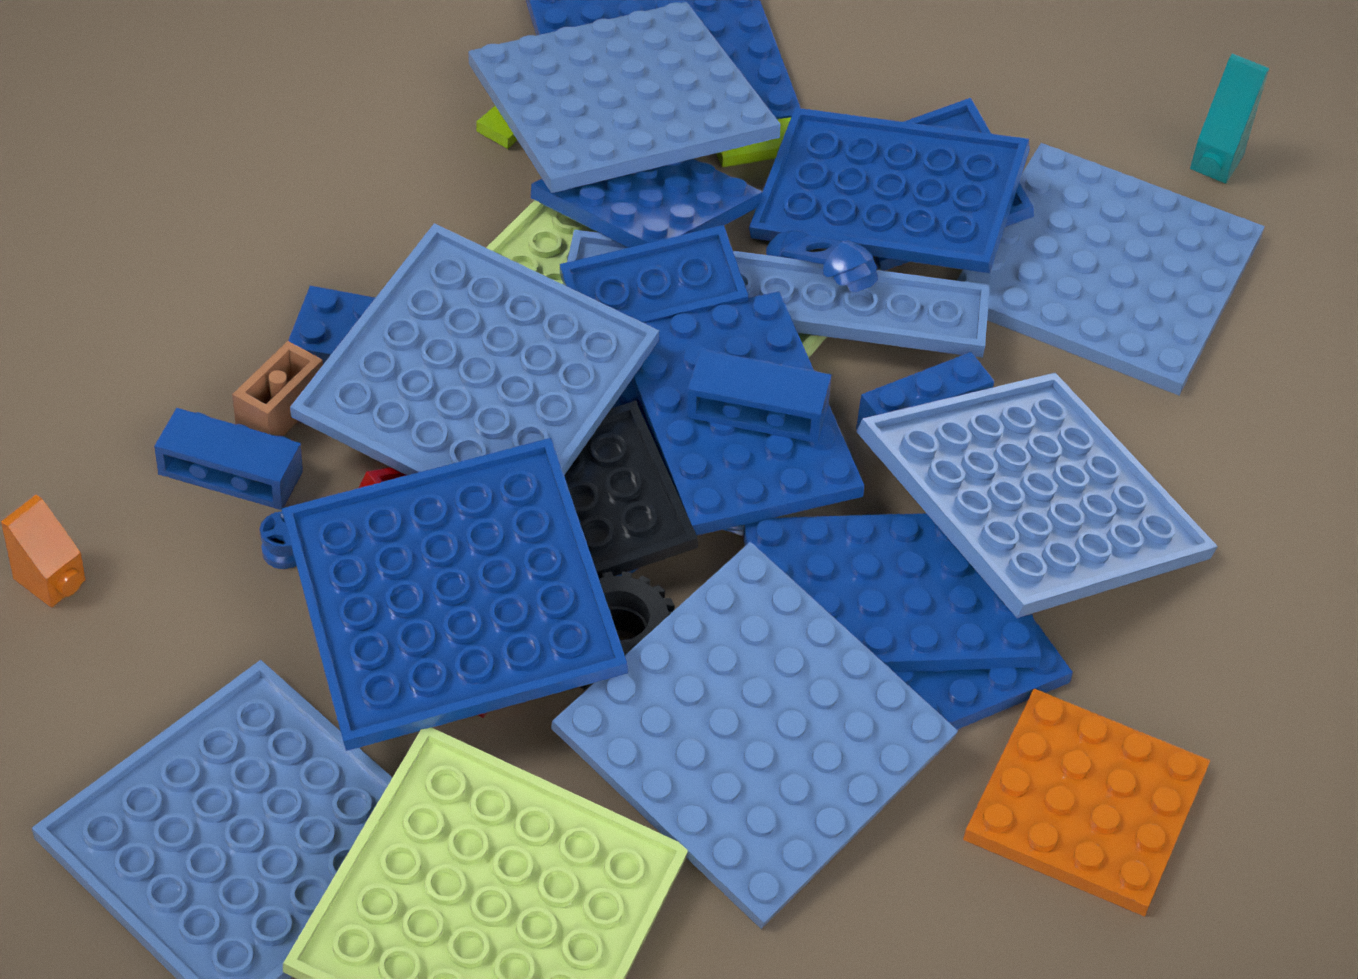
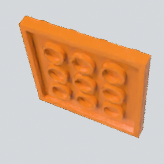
(1087, 801)

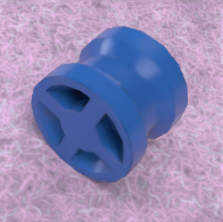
(272, 531)

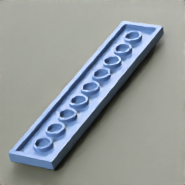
(893, 311)

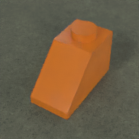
(42, 552)

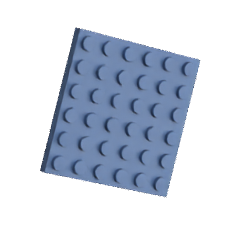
(621, 96)
(1116, 269)
(472, 362)
(1036, 492)
(755, 733)
(221, 829)

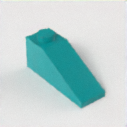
(1229, 119)

